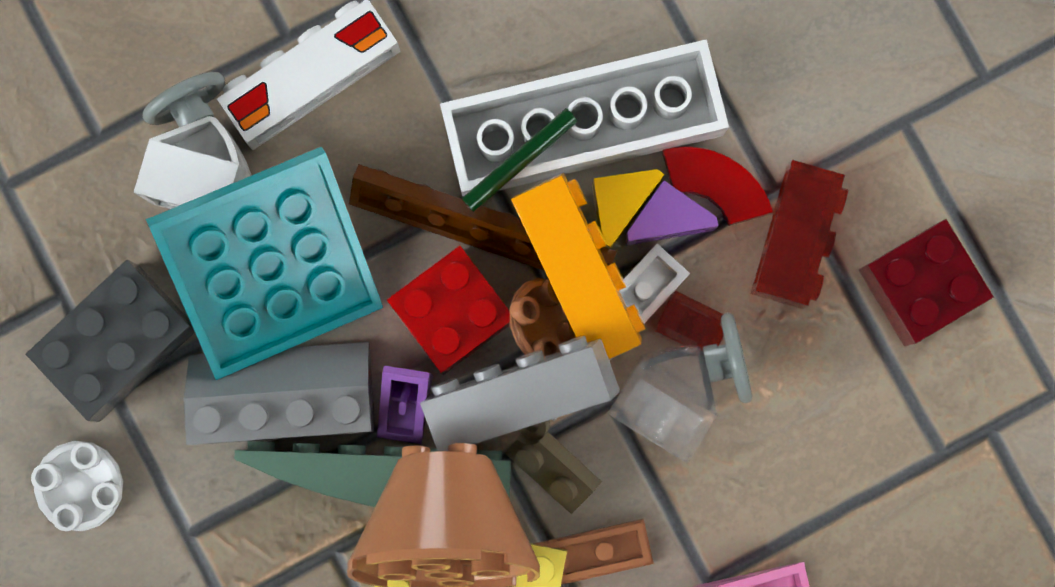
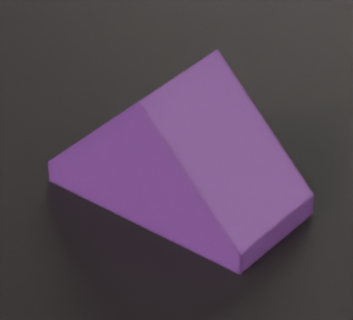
(669, 216)
(400, 407)

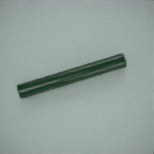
(519, 160)

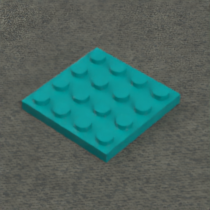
(266, 262)

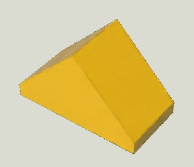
(620, 199)

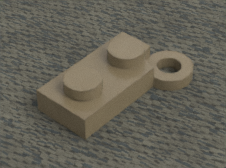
(553, 466)

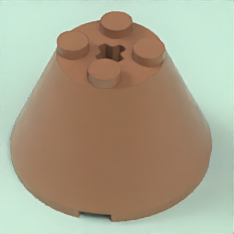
(443, 525)

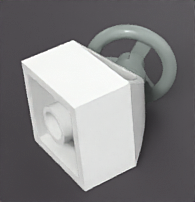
(194, 156)

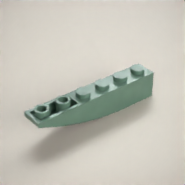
(341, 475)

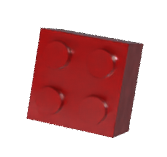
(451, 310)

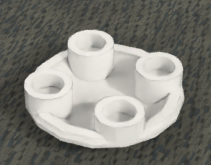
(78, 486)

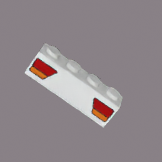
(309, 73)

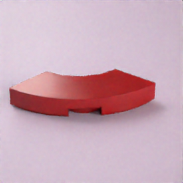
(718, 180)

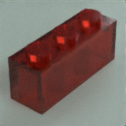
(799, 235)

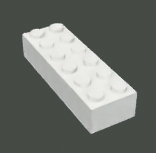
(620, 112)

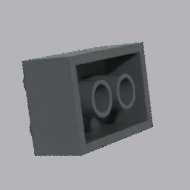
(111, 341)

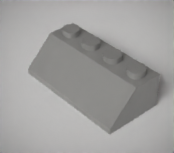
(282, 397)

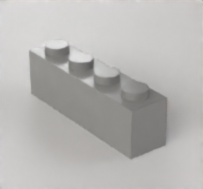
(521, 395)

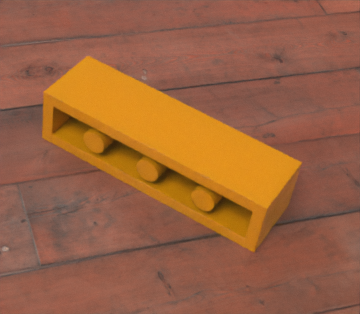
(576, 266)

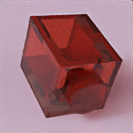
(689, 323)

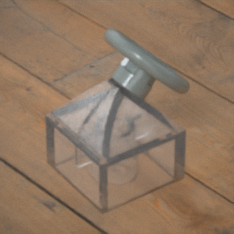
(673, 393)

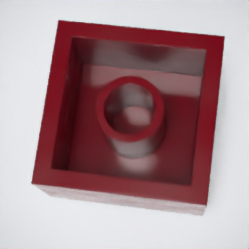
(926, 283)

